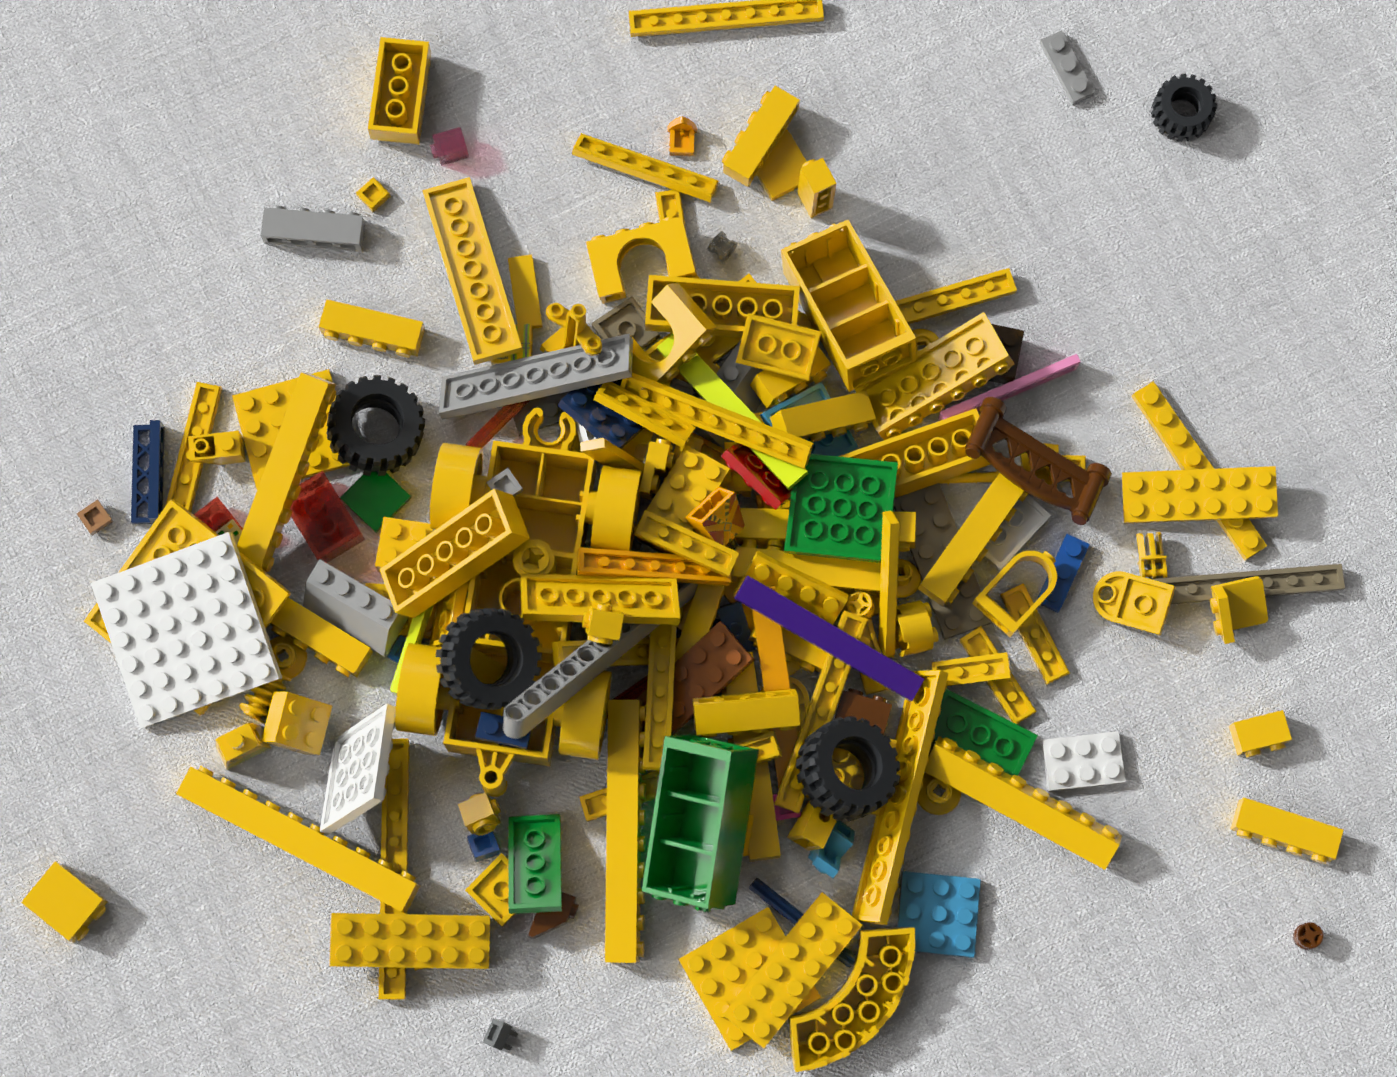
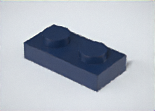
(491, 730)

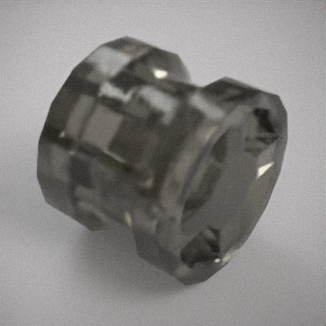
(722, 246)

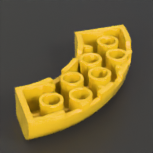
(860, 1005)

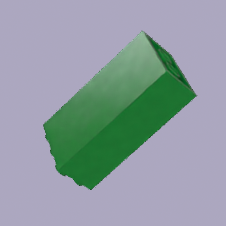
(700, 822)

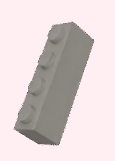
(313, 229)

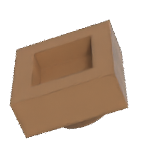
(94, 517)

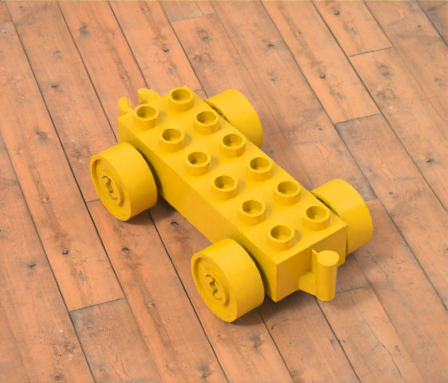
(555, 509)

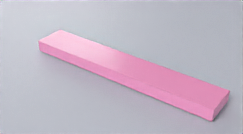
(1016, 387)

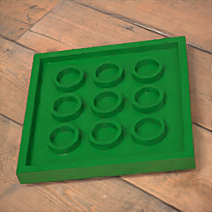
(841, 508)

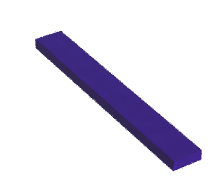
(829, 638)

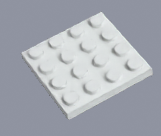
(358, 769)

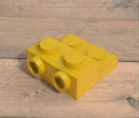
(657, 463)

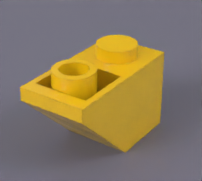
(217, 448)

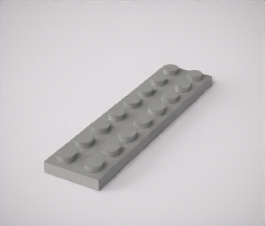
(534, 377)

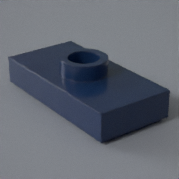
(735, 620)

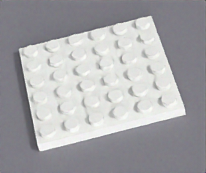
(186, 630)

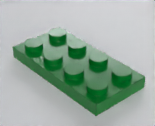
(984, 733)
(534, 864)

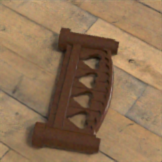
(1085, 484)

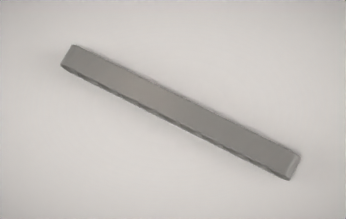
(575, 673)

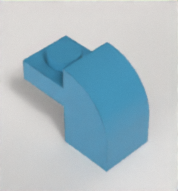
(829, 858)

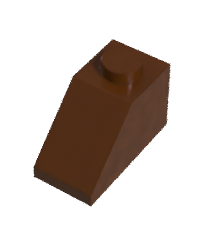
(548, 921)

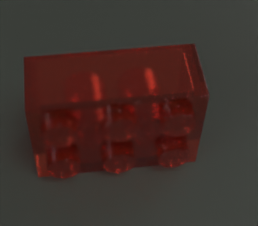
(324, 519)

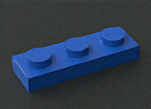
(1067, 565)

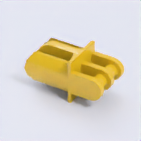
(1151, 557)

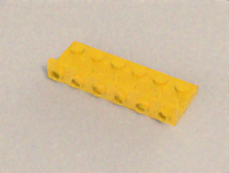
(939, 376)

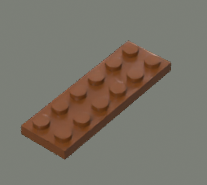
(704, 672)

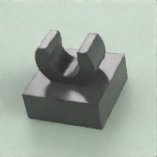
(498, 1034)

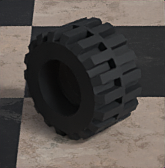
(1192, 91)

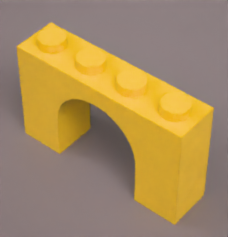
(608, 252)
(690, 330)

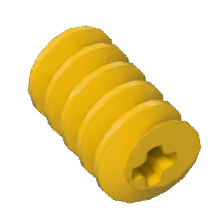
(262, 699)

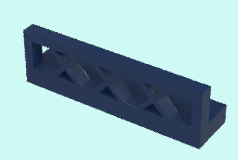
(154, 473)

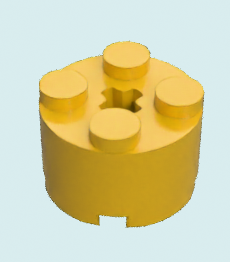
(914, 628)

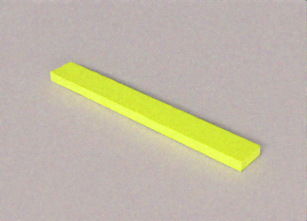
(715, 391)

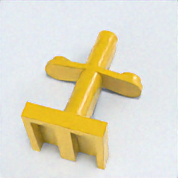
(573, 330)

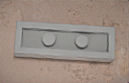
(1067, 67)

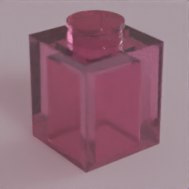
(449, 146)

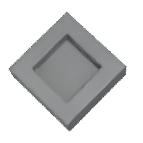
(505, 482)

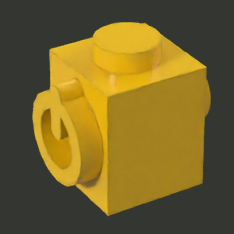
(603, 623)
(480, 814)

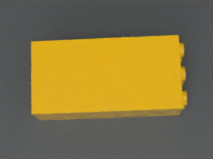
(849, 305)

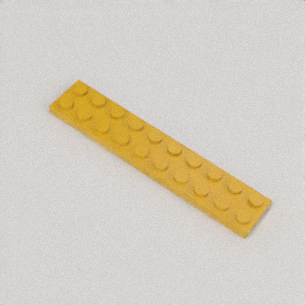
(895, 818)

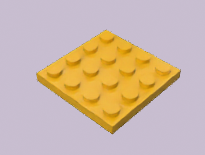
(260, 419)
(728, 964)

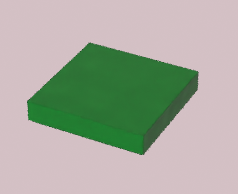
(375, 498)

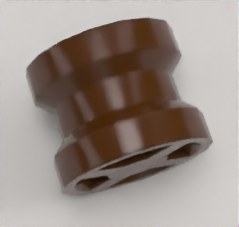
(1313, 934)

